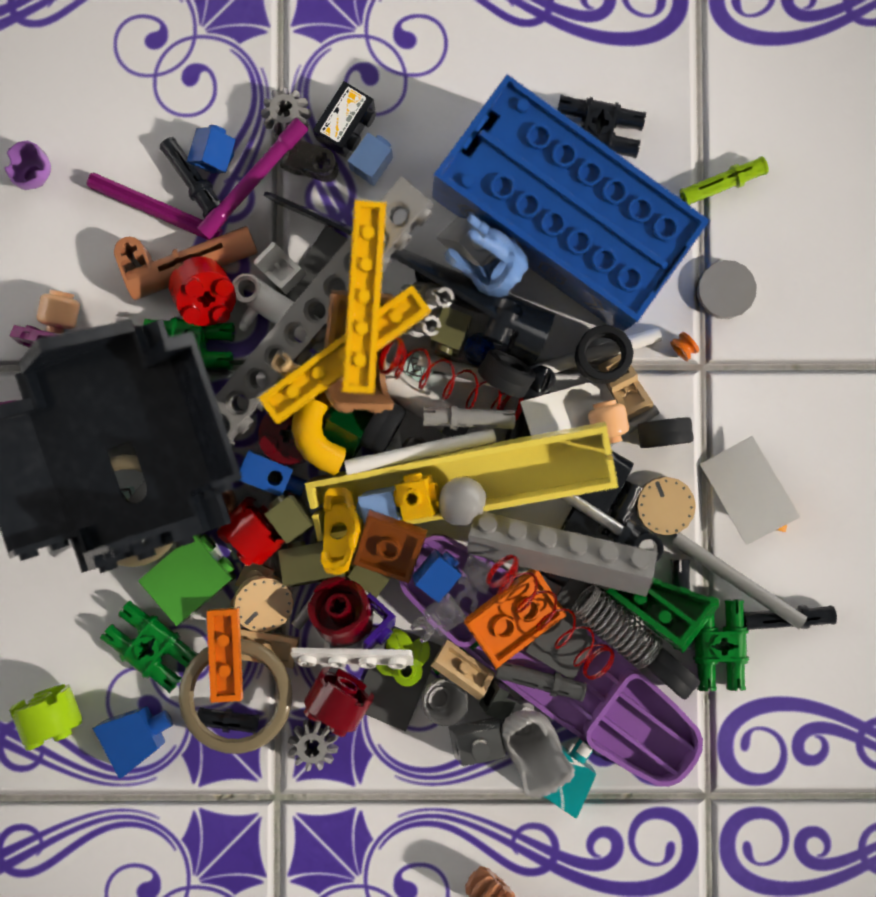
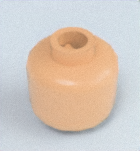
(58, 311)
(615, 417)

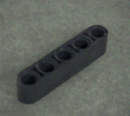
(584, 525)

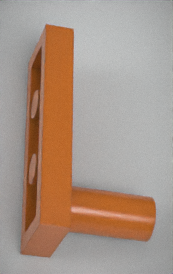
(224, 655)

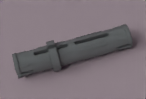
(547, 682)

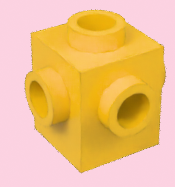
(417, 496)

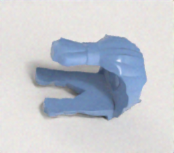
(501, 273)

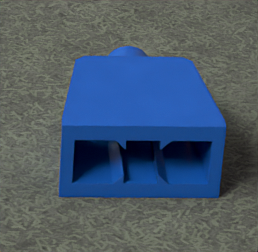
(256, 471)
(132, 737)

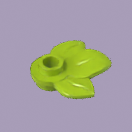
(421, 652)

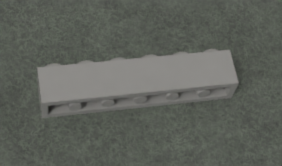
(563, 553)

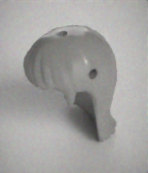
(536, 753)

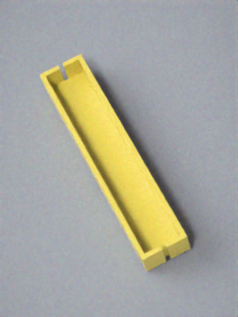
(509, 471)

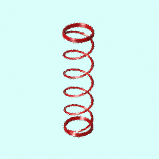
(401, 349)
(506, 578)

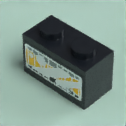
(345, 120)

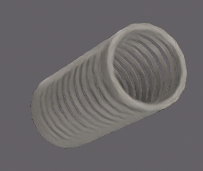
(588, 606)

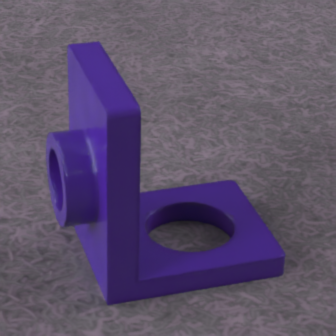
(383, 631)

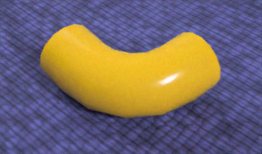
(312, 442)

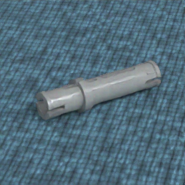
(461, 417)

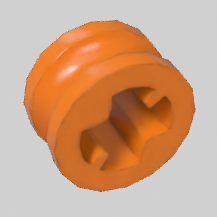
(684, 346)

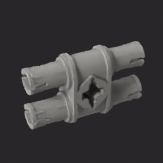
(435, 298)

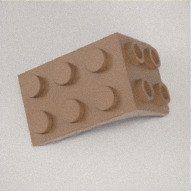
(335, 329)

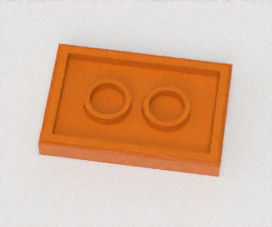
(505, 632)

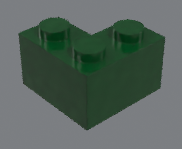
(346, 429)

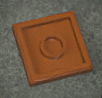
(389, 546)

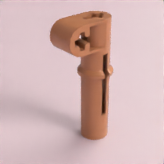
(155, 275)

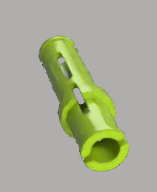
(734, 177)

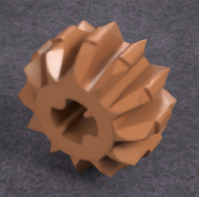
(487, 884)

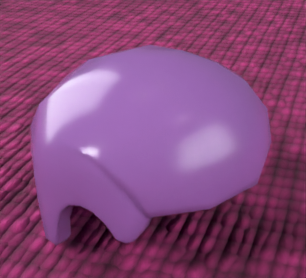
(28, 165)

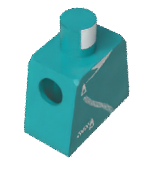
(573, 794)

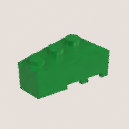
(669, 611)

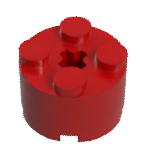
(202, 292)
(251, 533)

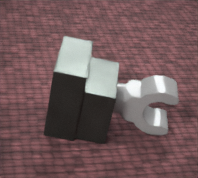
(500, 703)

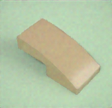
(627, 389)

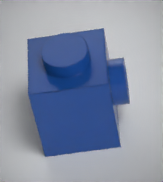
(211, 149)
(437, 574)

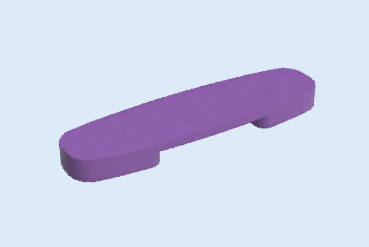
(621, 711)

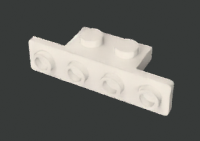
(353, 654)

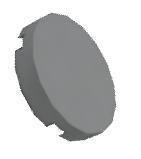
(726, 289)

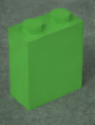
(188, 578)

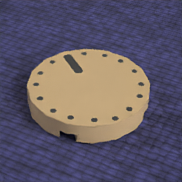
(665, 506)
(263, 603)

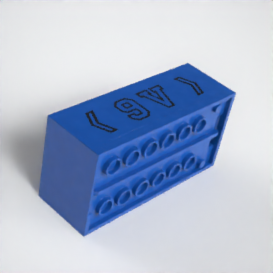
(569, 203)

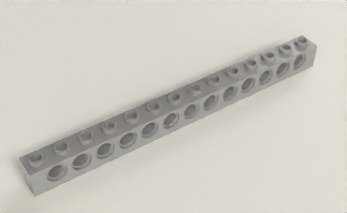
(301, 313)

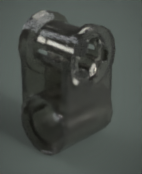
(305, 161)

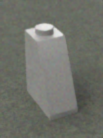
(457, 238)

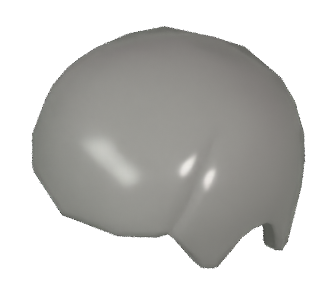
(461, 500)
(444, 702)

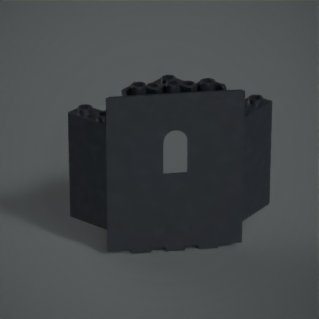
(94, 394)

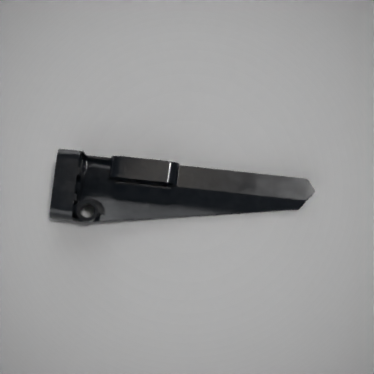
(506, 313)

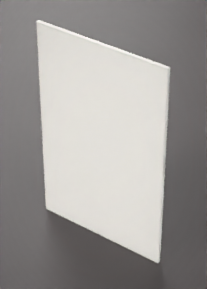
(561, 408)
(750, 490)

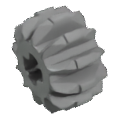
(284, 102)
(317, 755)

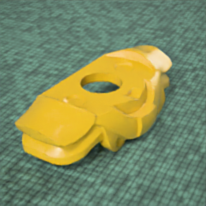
(339, 509)

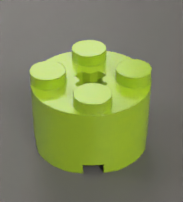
(46, 716)

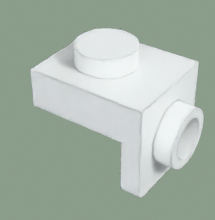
(279, 268)

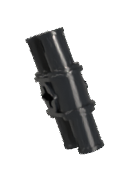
(610, 117)

